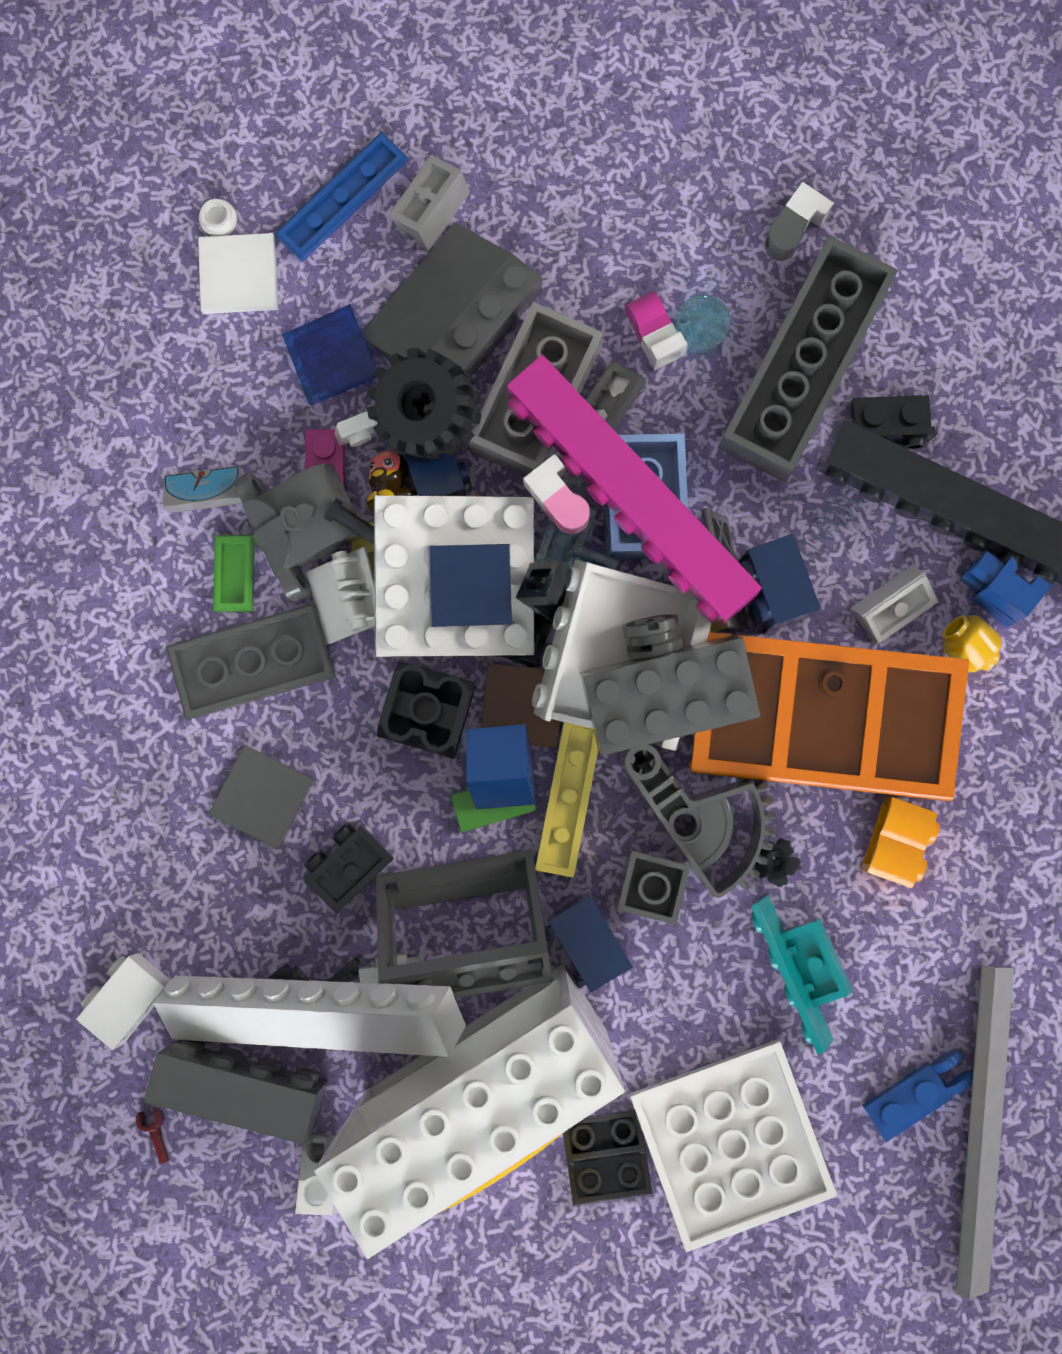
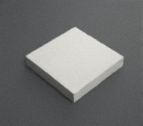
(238, 273)

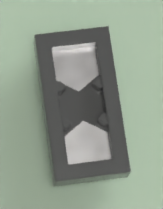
(615, 393)

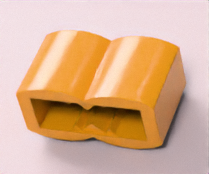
(900, 842)

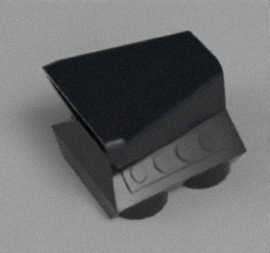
(426, 709)

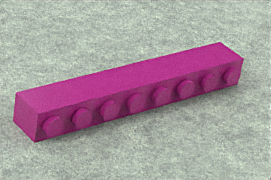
(632, 491)

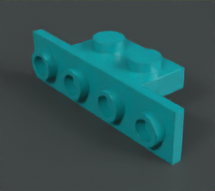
(807, 966)

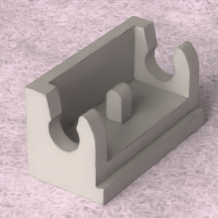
(430, 202)

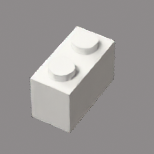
(123, 1001)

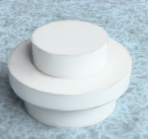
(217, 217)

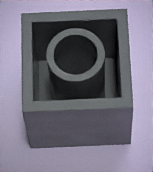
(652, 887)

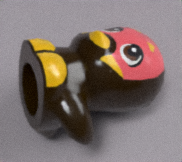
(387, 476)

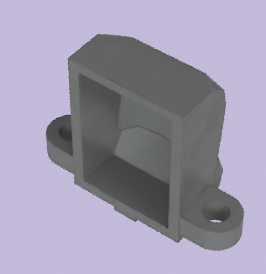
(292, 524)

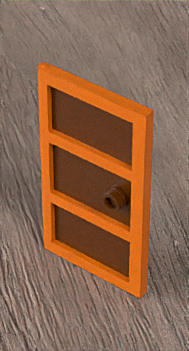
(844, 720)

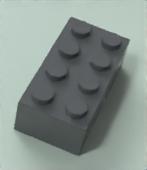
(670, 694)
(237, 1090)

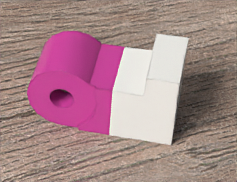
(655, 330)

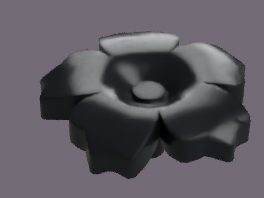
(779, 863)

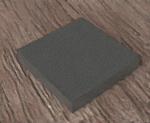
(261, 797)

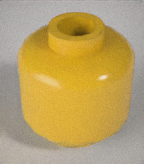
(972, 640)

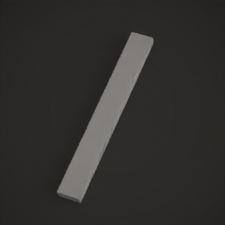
(984, 1131)

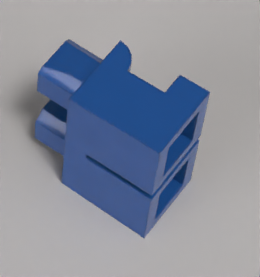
(1001, 590)

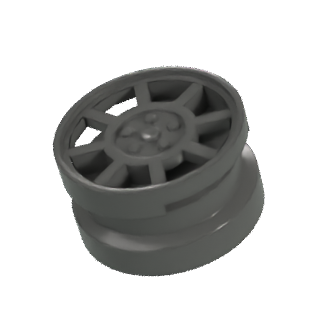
(652, 636)

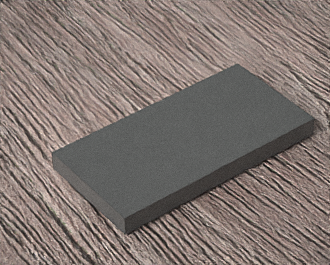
(250, 662)

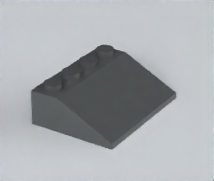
(456, 301)

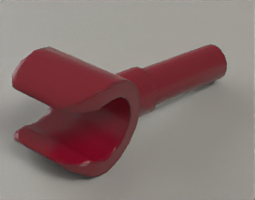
(154, 1132)

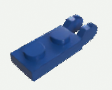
(916, 1096)

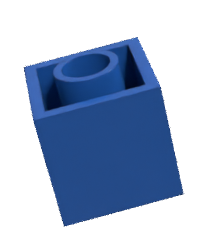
(500, 766)

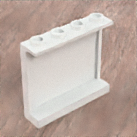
(592, 634)

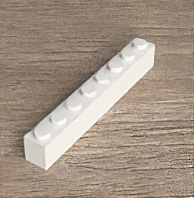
(313, 1014)

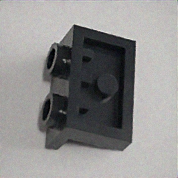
(896, 418)
(346, 865)

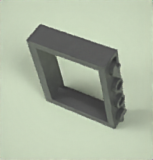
(473, 971)

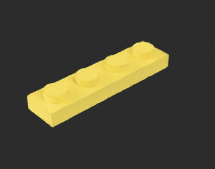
(568, 801)

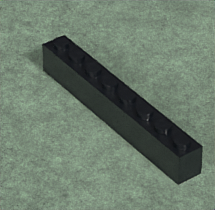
(943, 499)

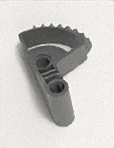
(710, 817)

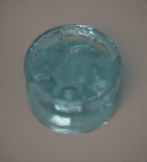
(703, 324)

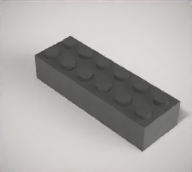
(807, 359)

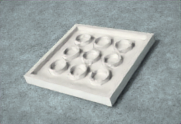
(401, 572)
(733, 1145)

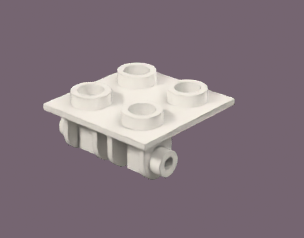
(344, 594)

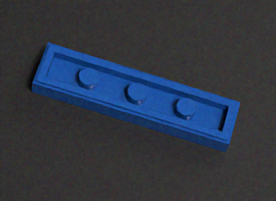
(341, 197)

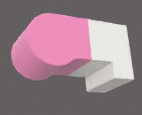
(563, 507)

